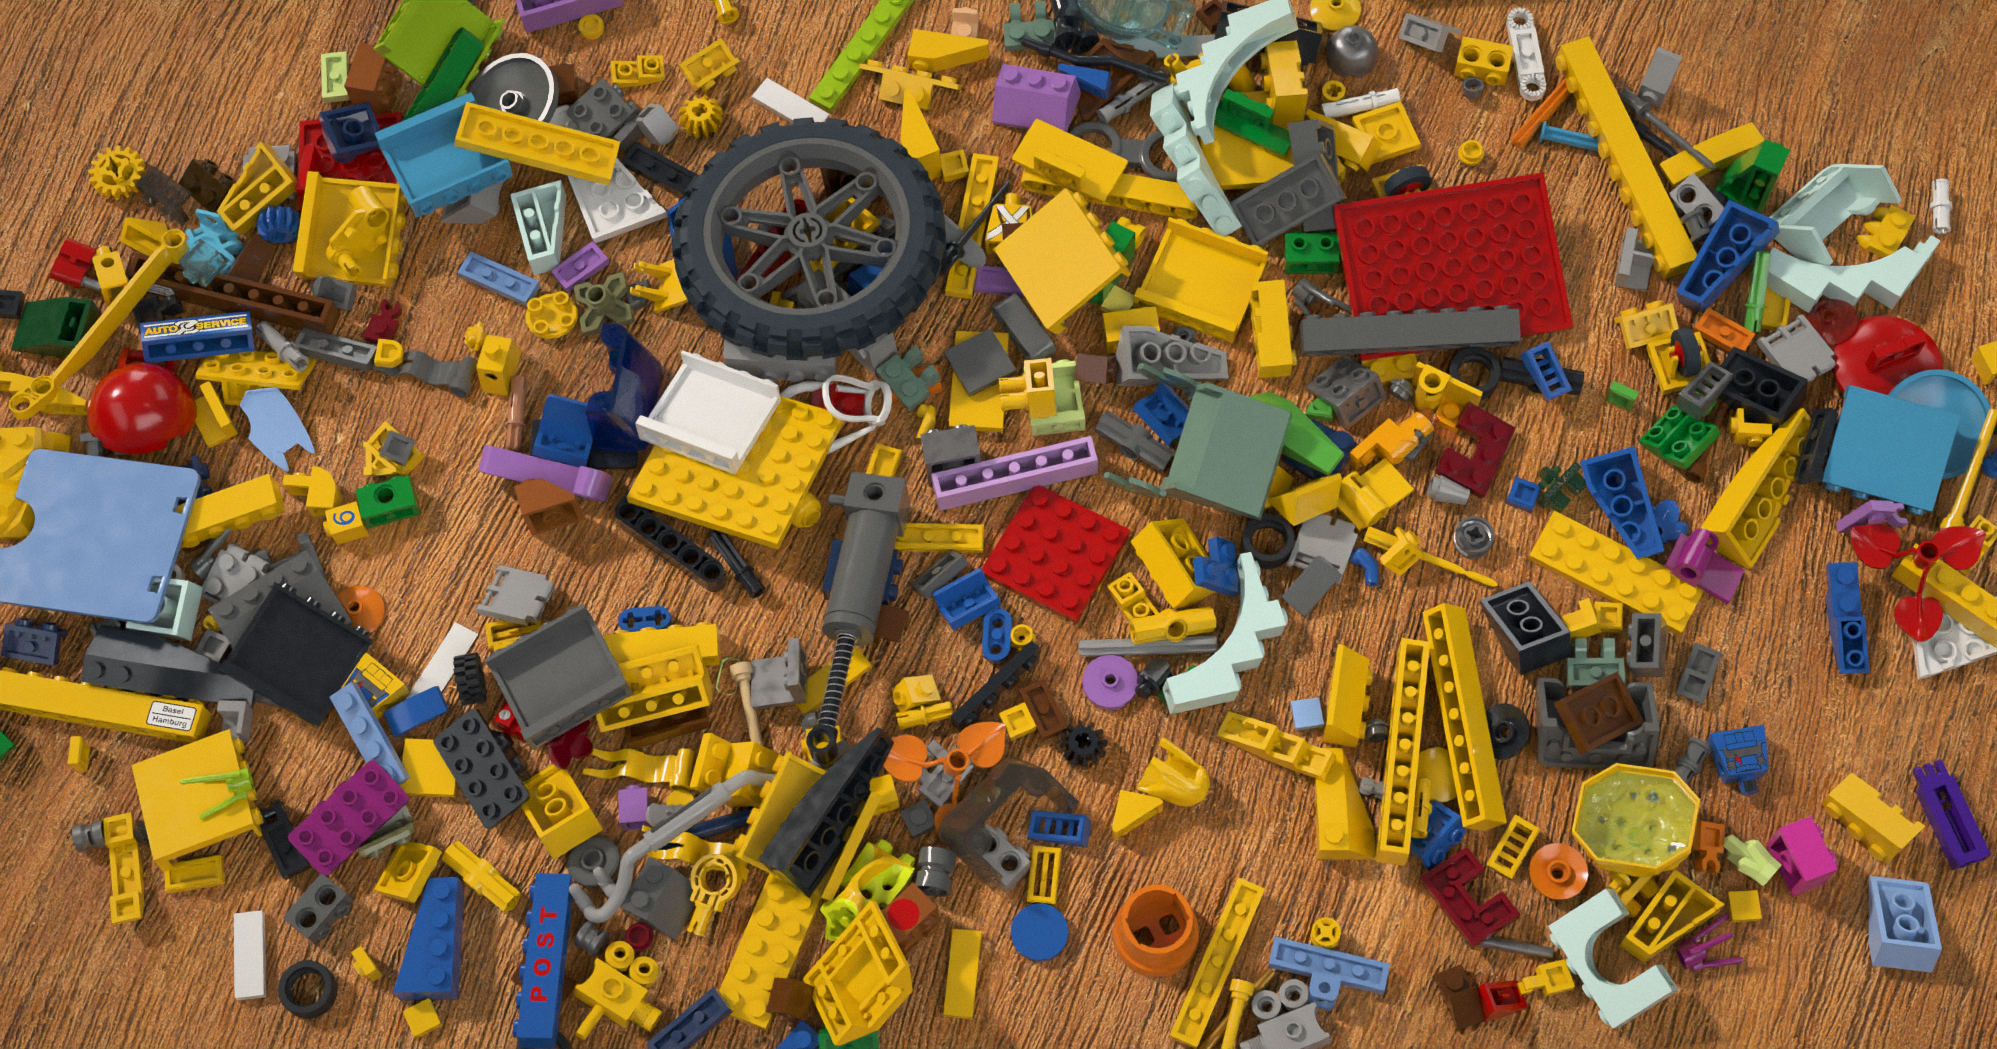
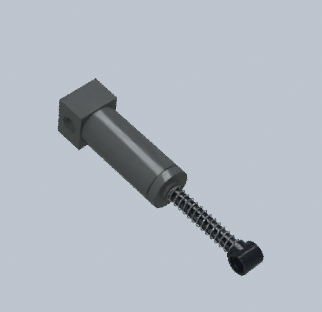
(875, 514)

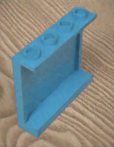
(430, 165)
(1889, 449)

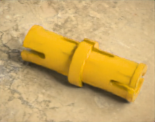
(1422, 792)

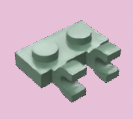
(1037, 30)
(903, 382)
(1586, 671)

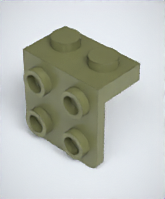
(396, 830)

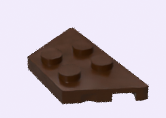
(1120, 79)

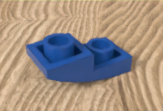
(416, 711)

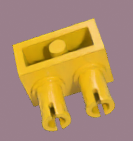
(1031, 391)

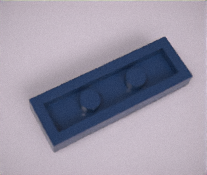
(693, 1022)

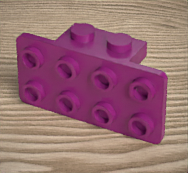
(348, 817)

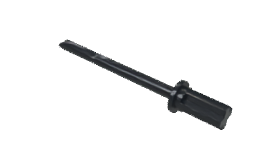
(955, 249)

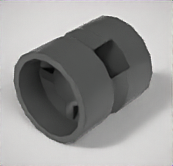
(935, 869)

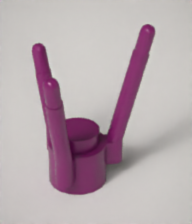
(1692, 953)

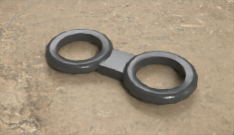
(1134, 151)

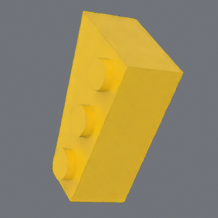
(1284, 81)
(1271, 329)
(1870, 819)
(1670, 916)

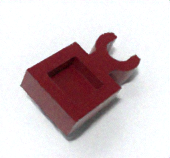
(383, 325)

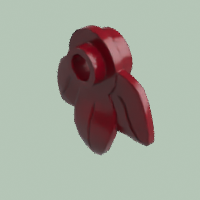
(570, 744)

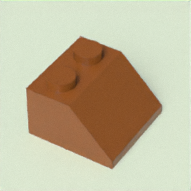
(546, 505)

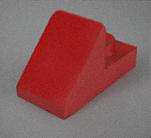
(845, 403)

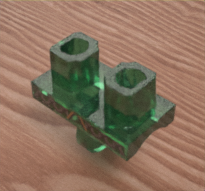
(1553, 496)

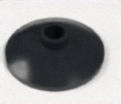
(1499, 720)

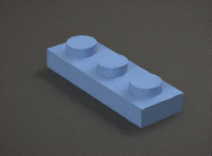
(498, 278)

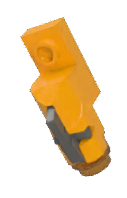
(1396, 441)

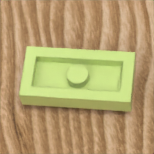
(334, 75)

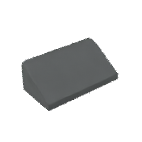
(1311, 585)

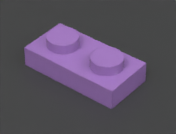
(580, 267)

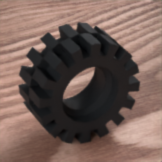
(470, 679)

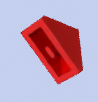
(1501, 999)

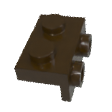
(206, 183)

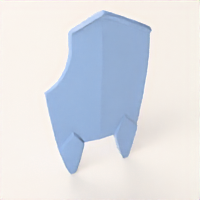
(274, 425)

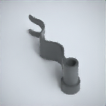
(436, 373)

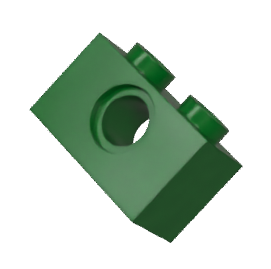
(402, 506)

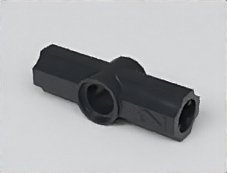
(1515, 372)

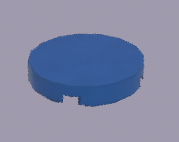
(1039, 932)

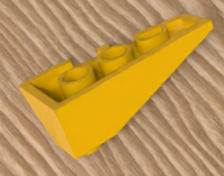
(1341, 816)

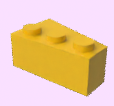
(262, 184)

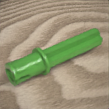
(1757, 291)

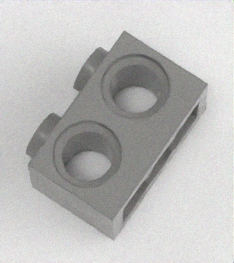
(1704, 199)
(1006, 852)

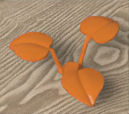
(980, 742)

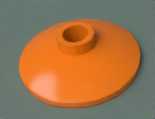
(371, 607)
(1561, 858)

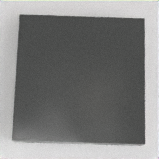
(979, 362)

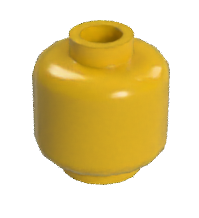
(808, 512)

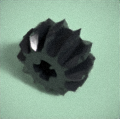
(1090, 753)

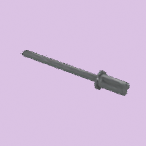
(1642, 110)

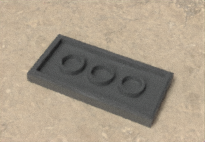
(1288, 199)

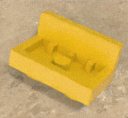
(709, 65)

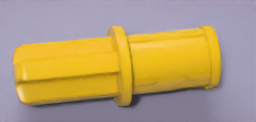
(924, 715)

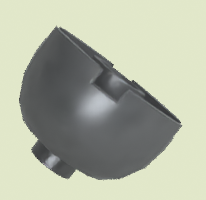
(1352, 51)

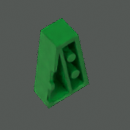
(1753, 175)

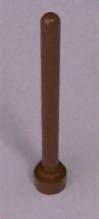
(1698, 470)

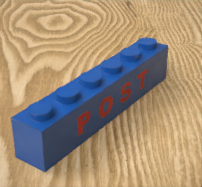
(545, 961)

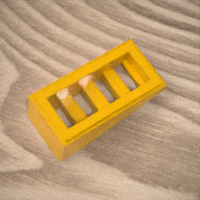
(1525, 826)

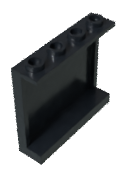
(296, 653)

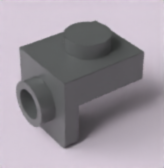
(335, 289)

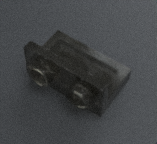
(165, 194)

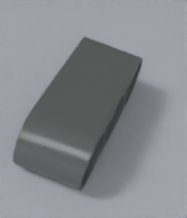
(1023, 328)

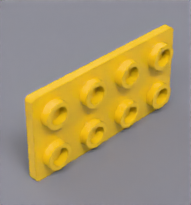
(1070, 161)
(250, 372)

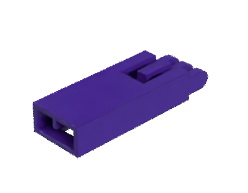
(1953, 827)

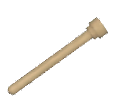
(742, 673)

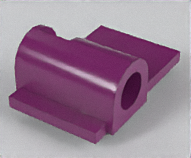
(1701, 567)

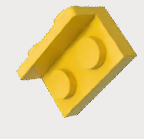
(1647, 325)

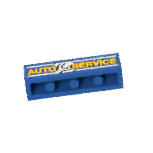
(196, 337)

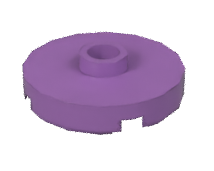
(1113, 695)

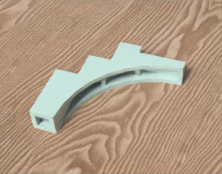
(1222, 58)
(1193, 169)
(1217, 677)

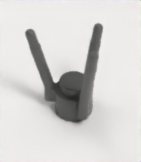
(1309, 294)
(204, 561)

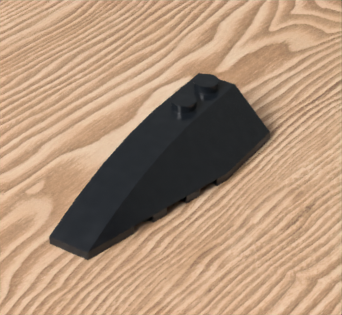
(157, 666)
(815, 828)

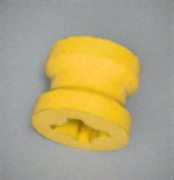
(1329, 929)

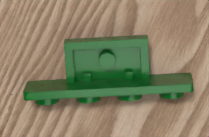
(1251, 122)

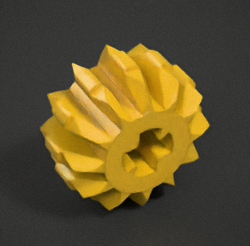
(701, 116)

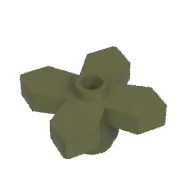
(604, 303)

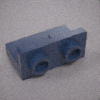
(32, 641)

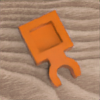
(1709, 841)

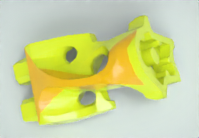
(870, 871)

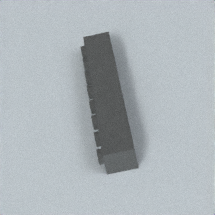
(1409, 331)

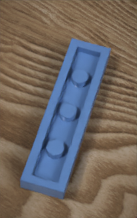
(367, 731)

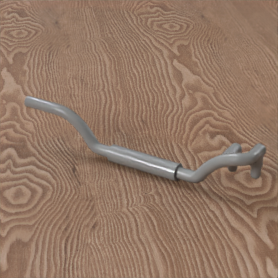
(666, 832)

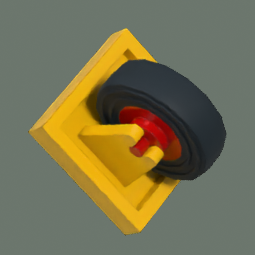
(1402, 181)
(1678, 359)

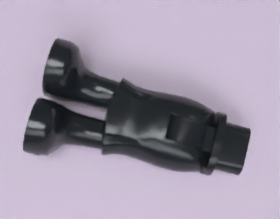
(1070, 28)

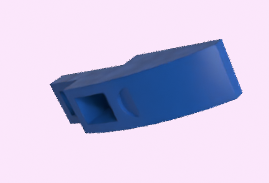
(1845, 618)

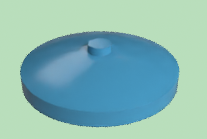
(1952, 394)

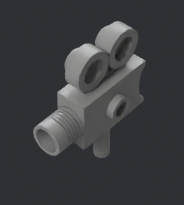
(1291, 1030)

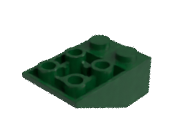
(54, 325)

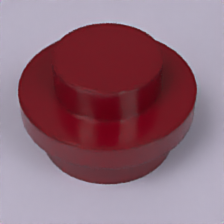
(639, 936)

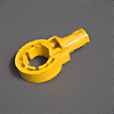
(702, 891)

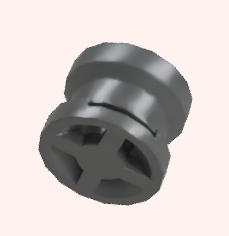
(591, 939)

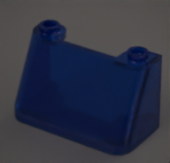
(633, 394)

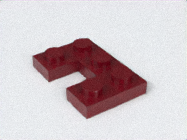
(1480, 469)
(1473, 922)

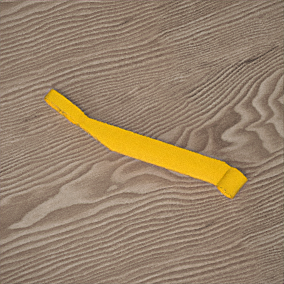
(171, 251)

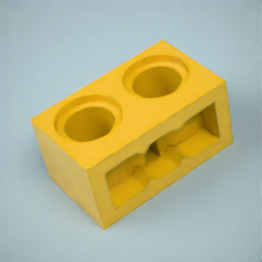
(1484, 55)

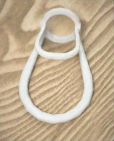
(809, 386)

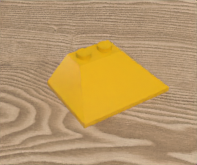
(860, 978)

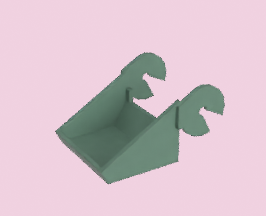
(1224, 449)

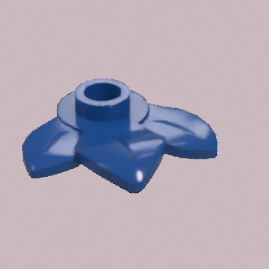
(1666, 517)

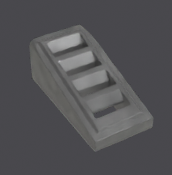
(1695, 404)

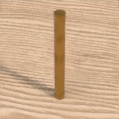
(1219, 1032)

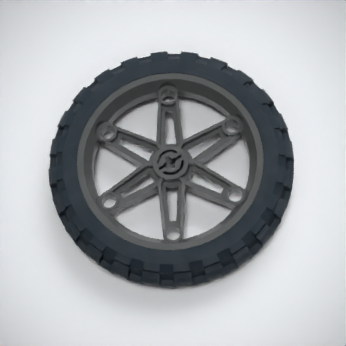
(822, 330)

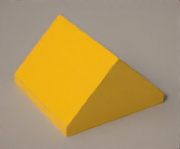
(1308, 499)

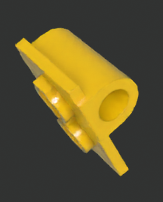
(1440, 384)
(1371, 495)

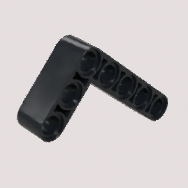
(675, 556)

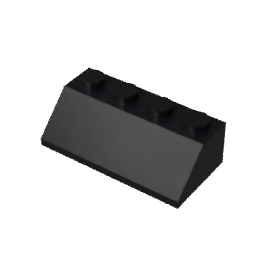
(1307, 35)

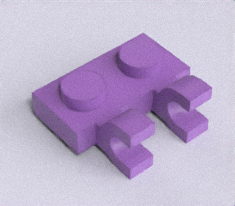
(1873, 513)

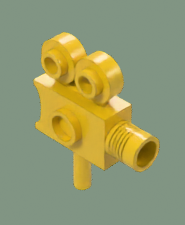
(617, 995)

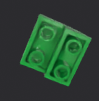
(1679, 438)

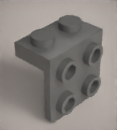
(602, 110)

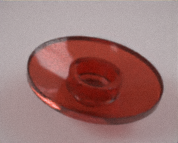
(1840, 326)

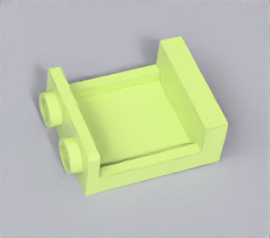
(1068, 403)

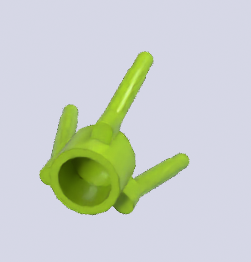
(237, 781)

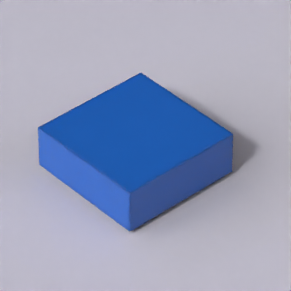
(1523, 494)

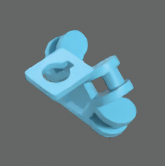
(214, 234)

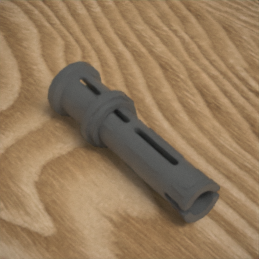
(1690, 762)

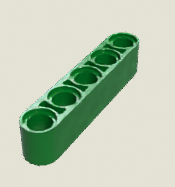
(448, 72)

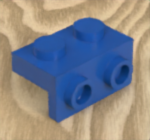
(1163, 413)
(966, 599)

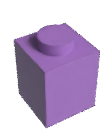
(633, 807)

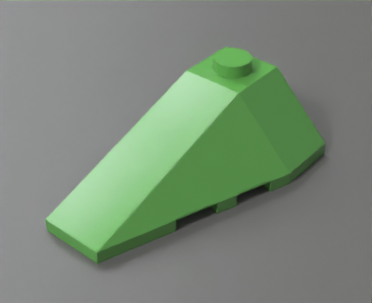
(1304, 439)

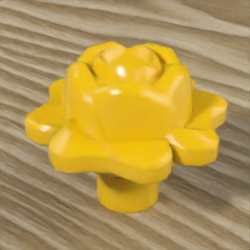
(475, 337)

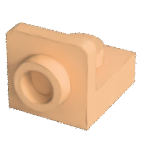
(965, 22)

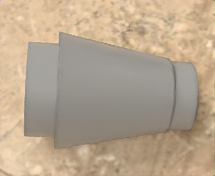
(1445, 490)

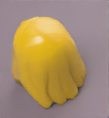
(1175, 779)

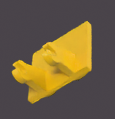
(669, 292)

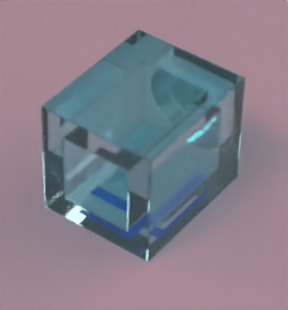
(201, 263)

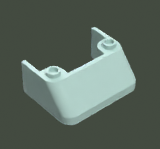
(1827, 203)

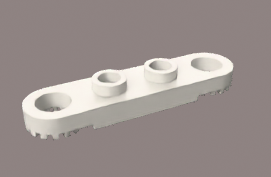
(1526, 54)

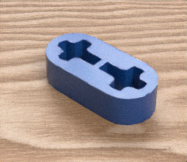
(646, 615)

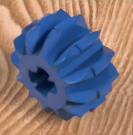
(279, 224)

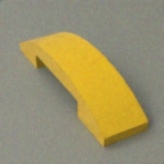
(126, 869)

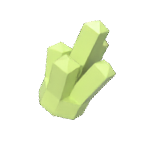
(1751, 859)

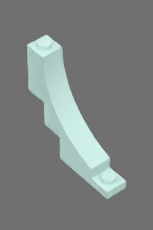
(1881, 279)

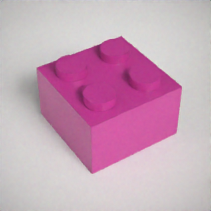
(1802, 855)

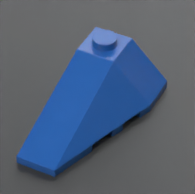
(1622, 494)

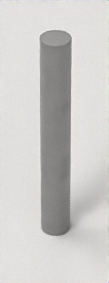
(1517, 947)

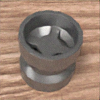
(88, 836)

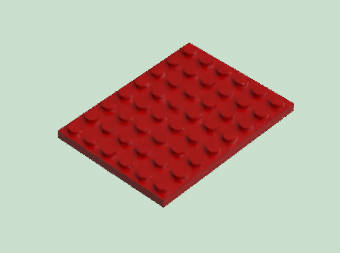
(1457, 251)

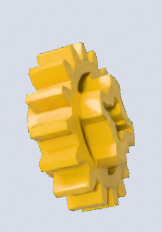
(104, 175)

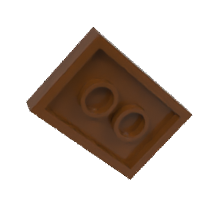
(1598, 713)

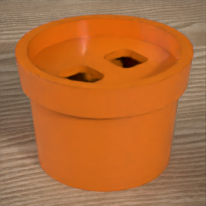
(1168, 952)

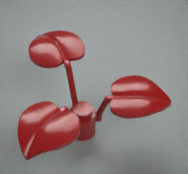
(1956, 545)

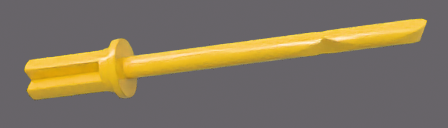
(1386, 541)

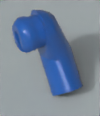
(1369, 563)

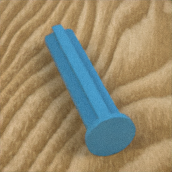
(1568, 137)

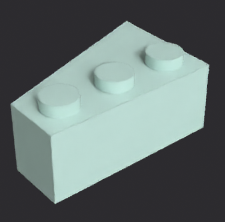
(541, 223)

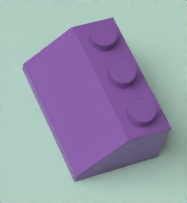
(1034, 94)

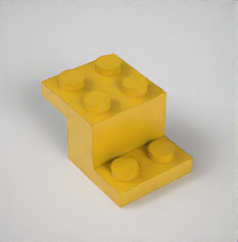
(721, 760)

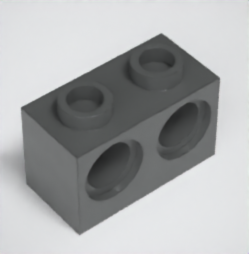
(312, 905)

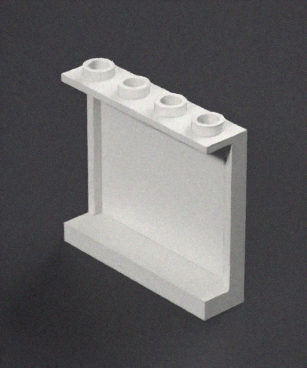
(711, 413)

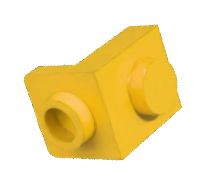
(1748, 433)
(915, 691)

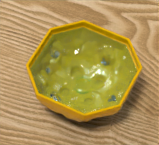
(1636, 819)

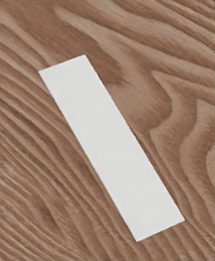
(441, 665)

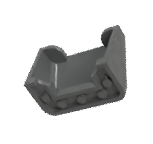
(1557, 748)

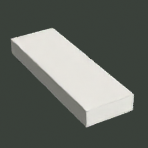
(785, 103)
(249, 955)

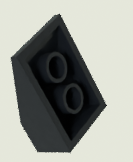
(1761, 389)
(1527, 628)

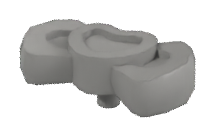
(657, 813)

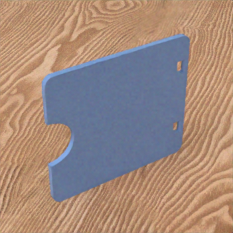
(97, 535)

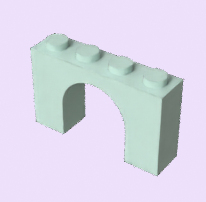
(1576, 936)

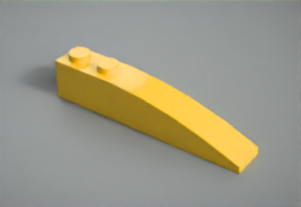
(1751, 502)

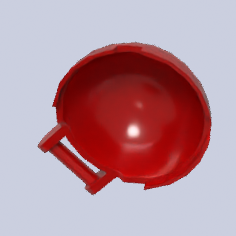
(140, 406)

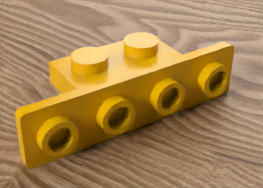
(897, 79)

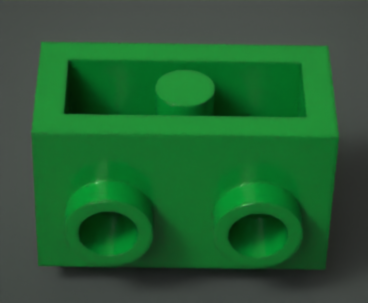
(1311, 253)

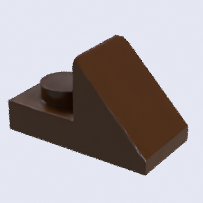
(1460, 997)

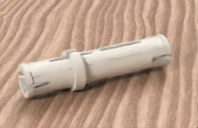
(1359, 104)

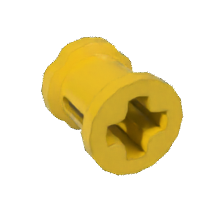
(726, 11)

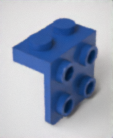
(564, 432)

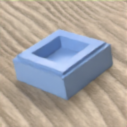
(1307, 714)

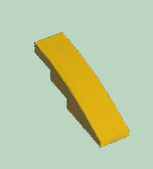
(1719, 149)
(64, 403)
(1276, 746)

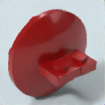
(1884, 354)

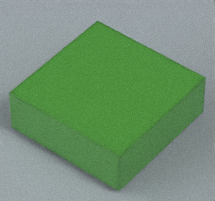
(1622, 396)

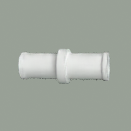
(1941, 206)

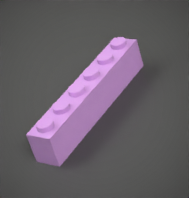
(1014, 473)

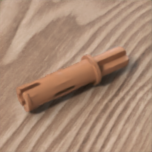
(516, 413)

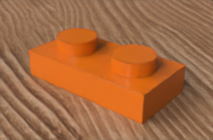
(1723, 331)

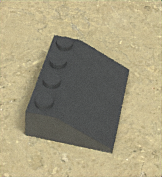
(300, 572)

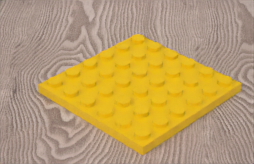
(762, 494)

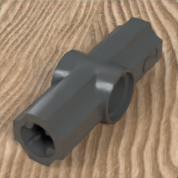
(1135, 442)

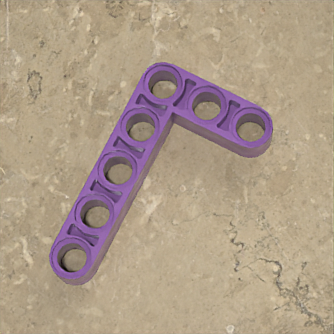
(518, 467)

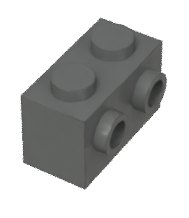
(1647, 645)

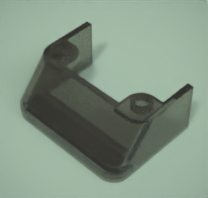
(963, 826)

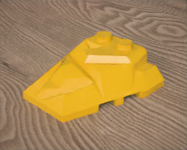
(15, 447)

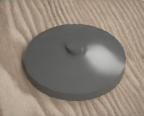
(518, 86)

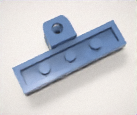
(1328, 970)

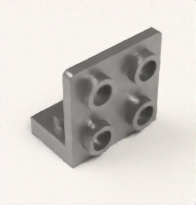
(1349, 389)
(780, 679)

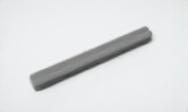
(1122, 647)

